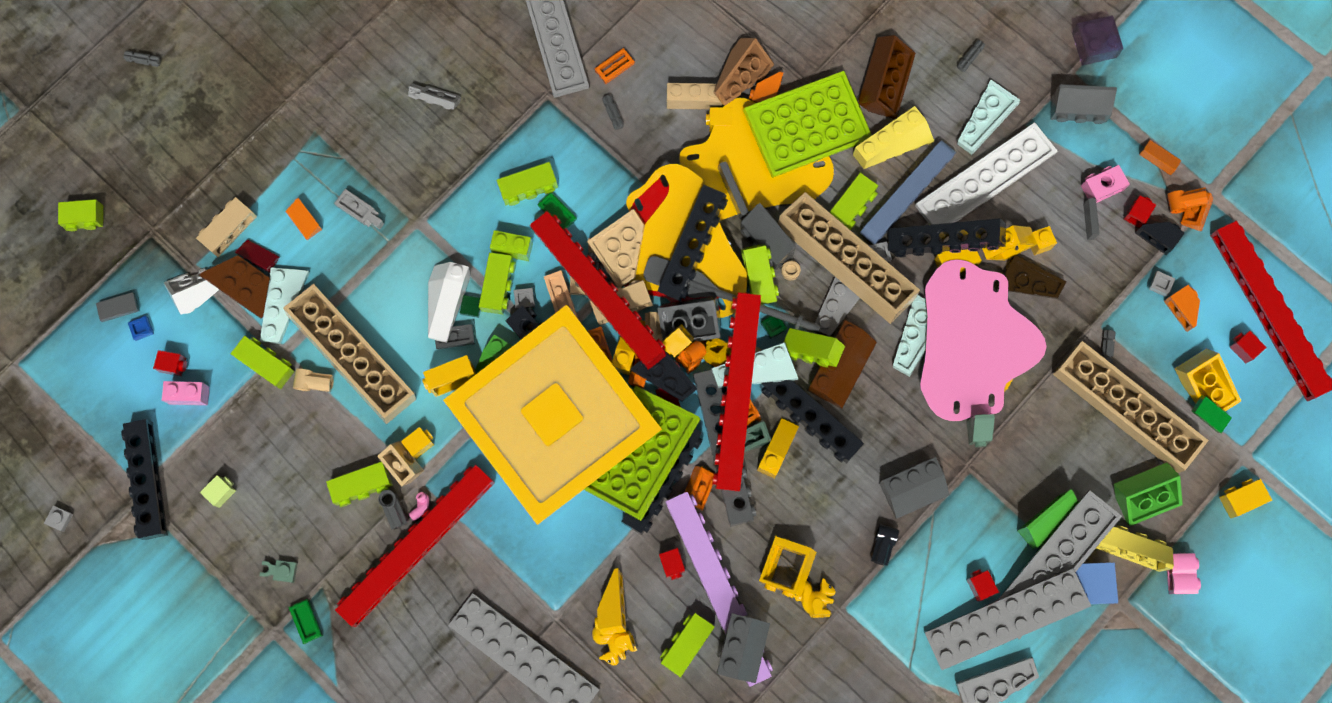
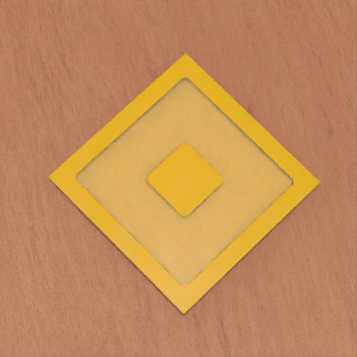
(552, 414)

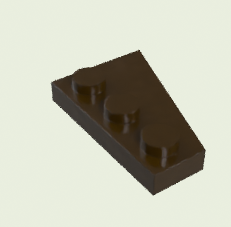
(1032, 280)

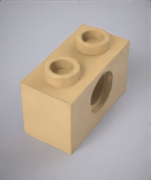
(400, 463)

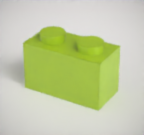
(80, 214)
(511, 244)

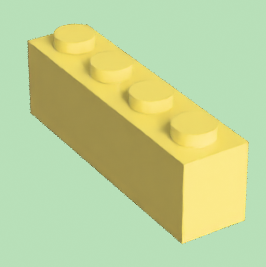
(901, 135)
(1138, 549)

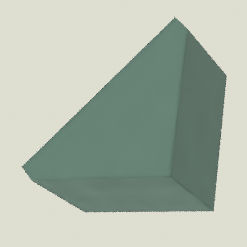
(757, 436)

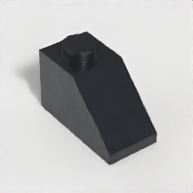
(1162, 235)

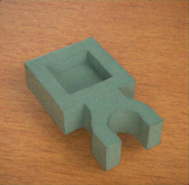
(282, 571)

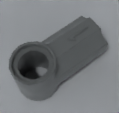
(393, 511)

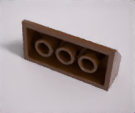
(887, 77)
(836, 383)

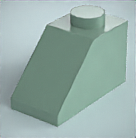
(980, 429)

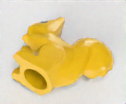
(816, 601)
(617, 643)

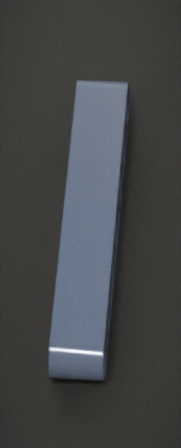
(908, 192)

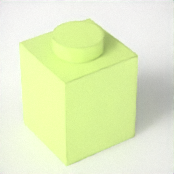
(218, 491)

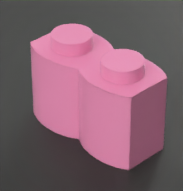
(1183, 576)

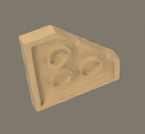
(620, 247)

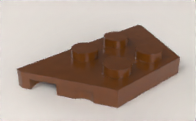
(241, 283)

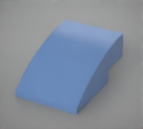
(1099, 582)

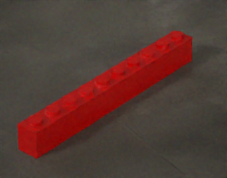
(596, 288)
(1272, 311)
(738, 392)
(414, 546)

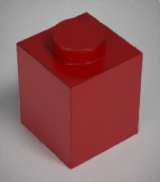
(1140, 211)
(1247, 346)
(170, 363)
(672, 564)
(982, 584)

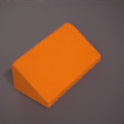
(1160, 157)
(1196, 216)
(303, 219)
(700, 485)

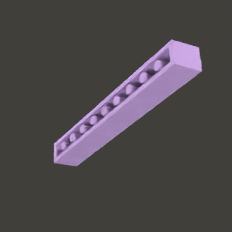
(708, 566)

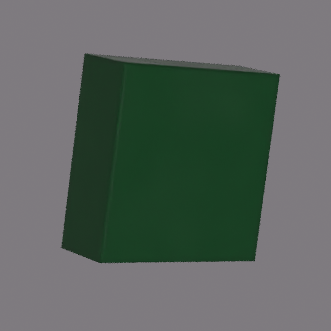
(470, 306)
(773, 326)

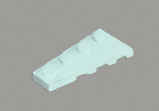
(988, 115)
(282, 289)
(913, 338)
(769, 366)

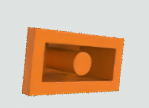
(767, 88)
(1185, 307)

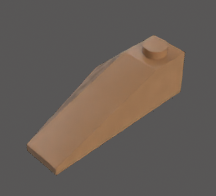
(743, 68)

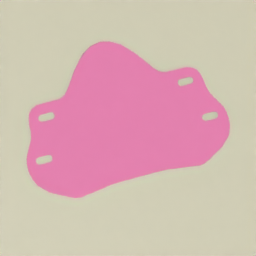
(973, 341)

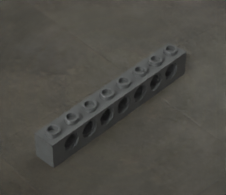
(735, 516)

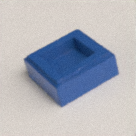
(140, 328)

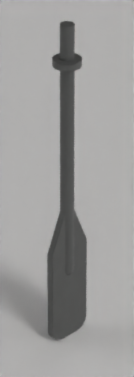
(703, 287)

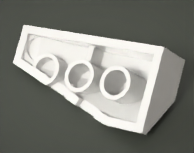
(189, 291)
(445, 296)

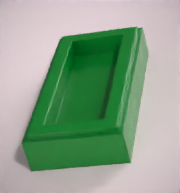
(554, 206)
(1211, 414)
(305, 621)

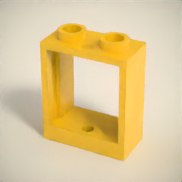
(1015, 236)
(448, 376)
(772, 560)

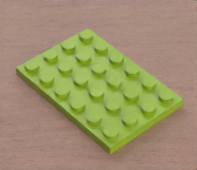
(807, 124)
(639, 476)

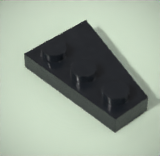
(667, 377)

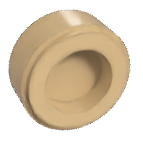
(790, 270)

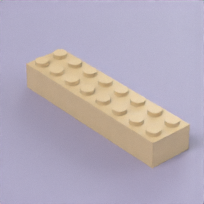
(848, 257)
(349, 354)
(1130, 407)

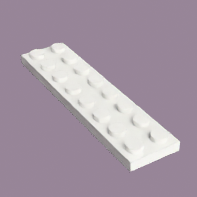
(987, 177)

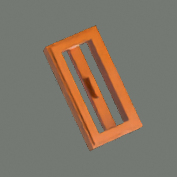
(598, 69)

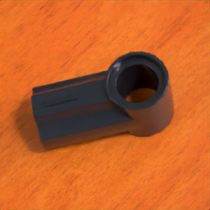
(885, 540)

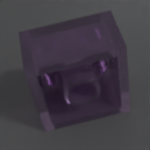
(1097, 40)

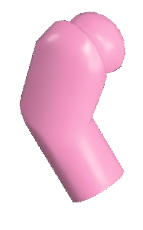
(422, 506)

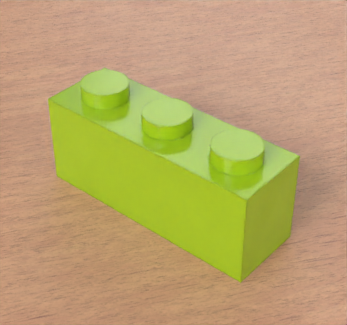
(527, 184)
(854, 201)
(760, 273)
(497, 283)
(813, 348)
(263, 361)
(359, 484)
(686, 644)

